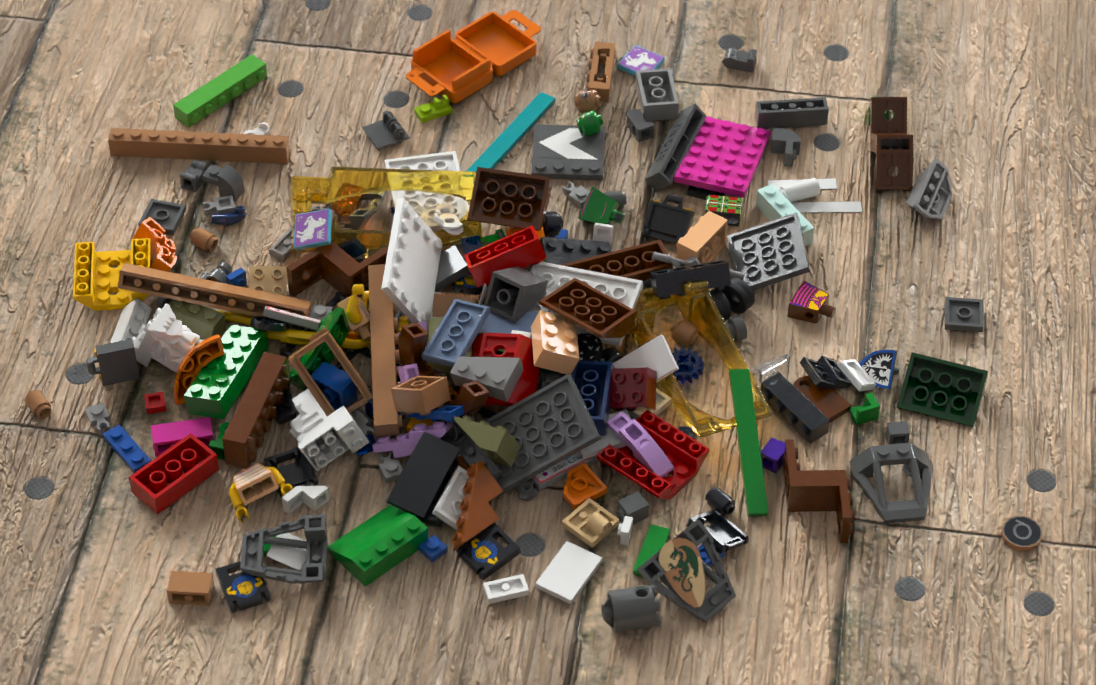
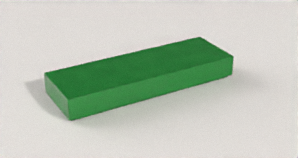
(654, 541)

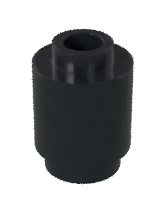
(720, 501)

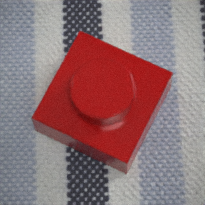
(155, 402)

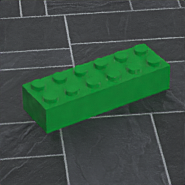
(225, 376)

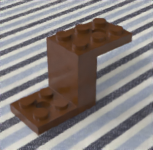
(891, 143)
(333, 266)
(818, 491)

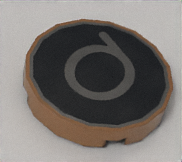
(1021, 533)

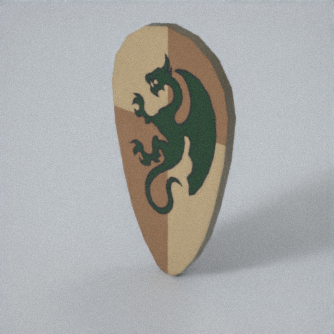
(684, 570)

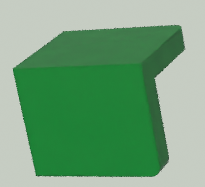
(866, 412)

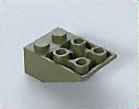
(493, 441)

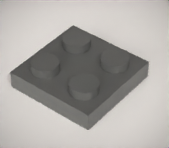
(165, 213)
(964, 314)

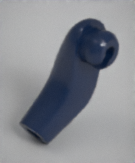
(229, 218)

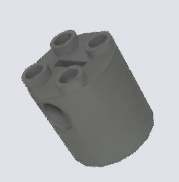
(631, 608)

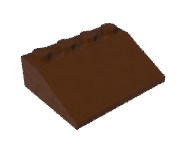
(509, 198)
(591, 309)

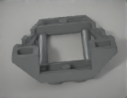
(359, 217)
(905, 453)
(316, 550)
(716, 597)

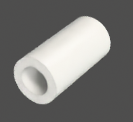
(801, 190)

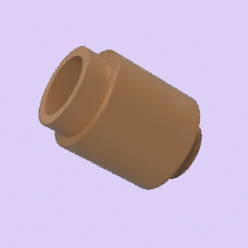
(204, 239)
(38, 404)

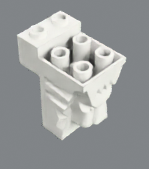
(164, 340)
(324, 436)

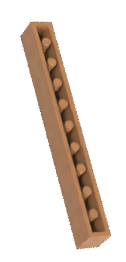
(199, 145)
(206, 292)
(383, 354)

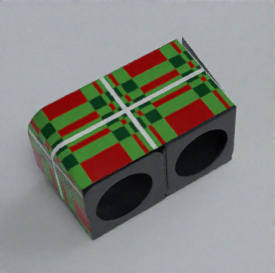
(726, 207)

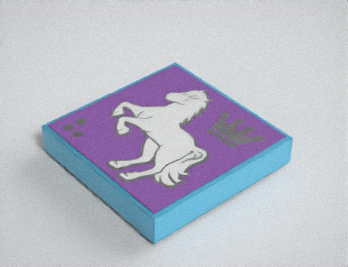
(640, 59)
(313, 229)

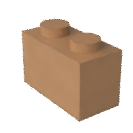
(190, 588)

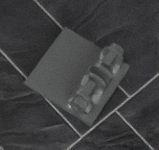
(386, 131)

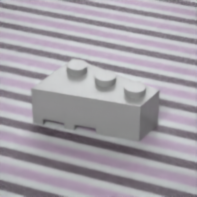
(496, 374)

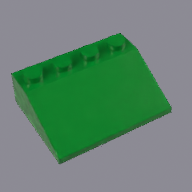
(339, 328)
(379, 544)

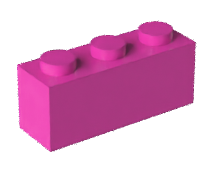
(169, 434)

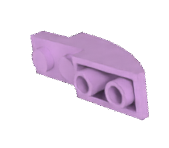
(405, 443)
(640, 443)

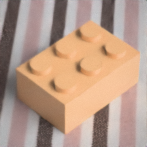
(704, 239)
(554, 343)

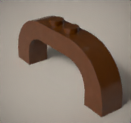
(411, 347)

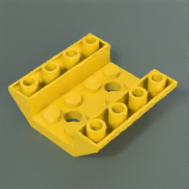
(97, 280)

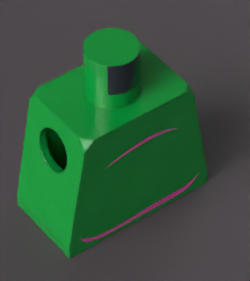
(600, 209)

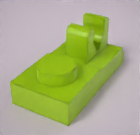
(433, 110)

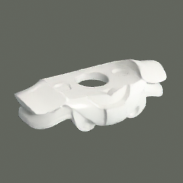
(444, 213)

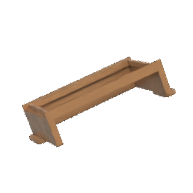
(315, 340)

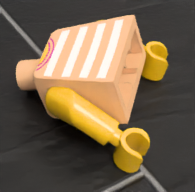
(357, 311)
(253, 484)

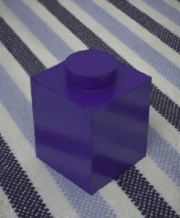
(773, 455)

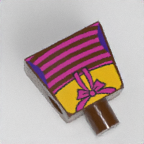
(810, 304)

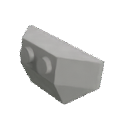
(931, 191)

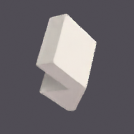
(311, 496)

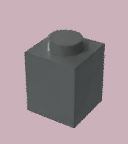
(633, 506)

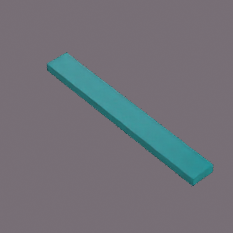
(514, 132)

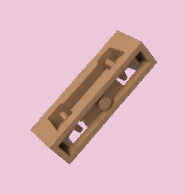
(604, 54)

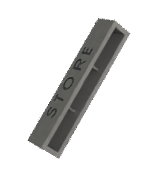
(675, 147)

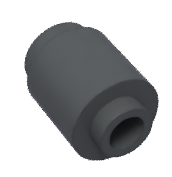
(619, 197)

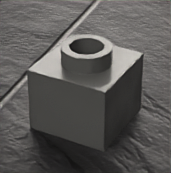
(897, 432)

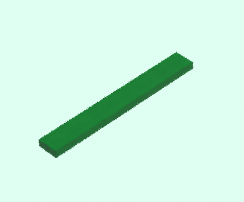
(748, 442)

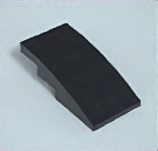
(423, 475)

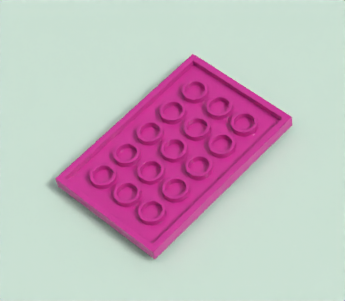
(723, 157)

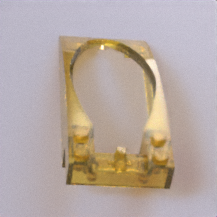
(353, 181)
(704, 314)

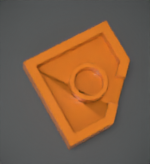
(581, 485)

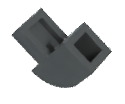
(785, 142)
(226, 179)

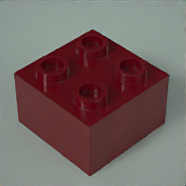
(633, 389)

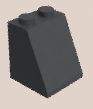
(514, 292)

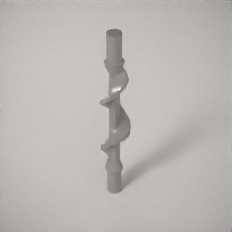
(691, 261)

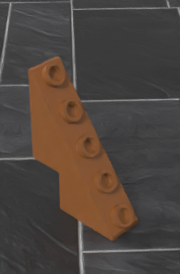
(475, 508)

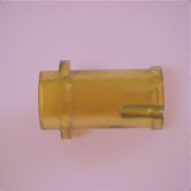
(695, 288)

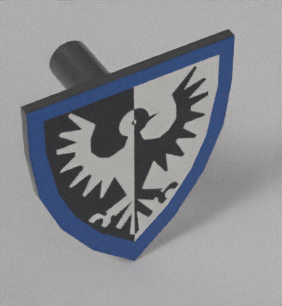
(881, 367)

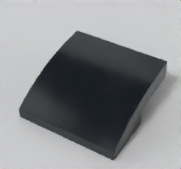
(825, 373)

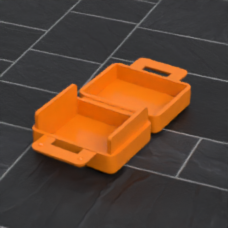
(470, 60)

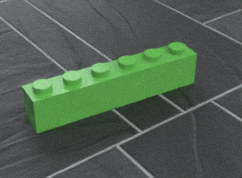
(220, 90)

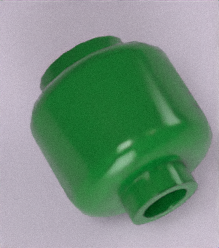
(589, 123)

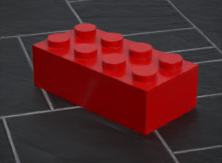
(511, 251)
(174, 473)

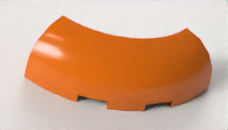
(162, 249)
(193, 362)

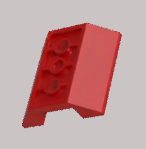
(515, 347)
(681, 450)

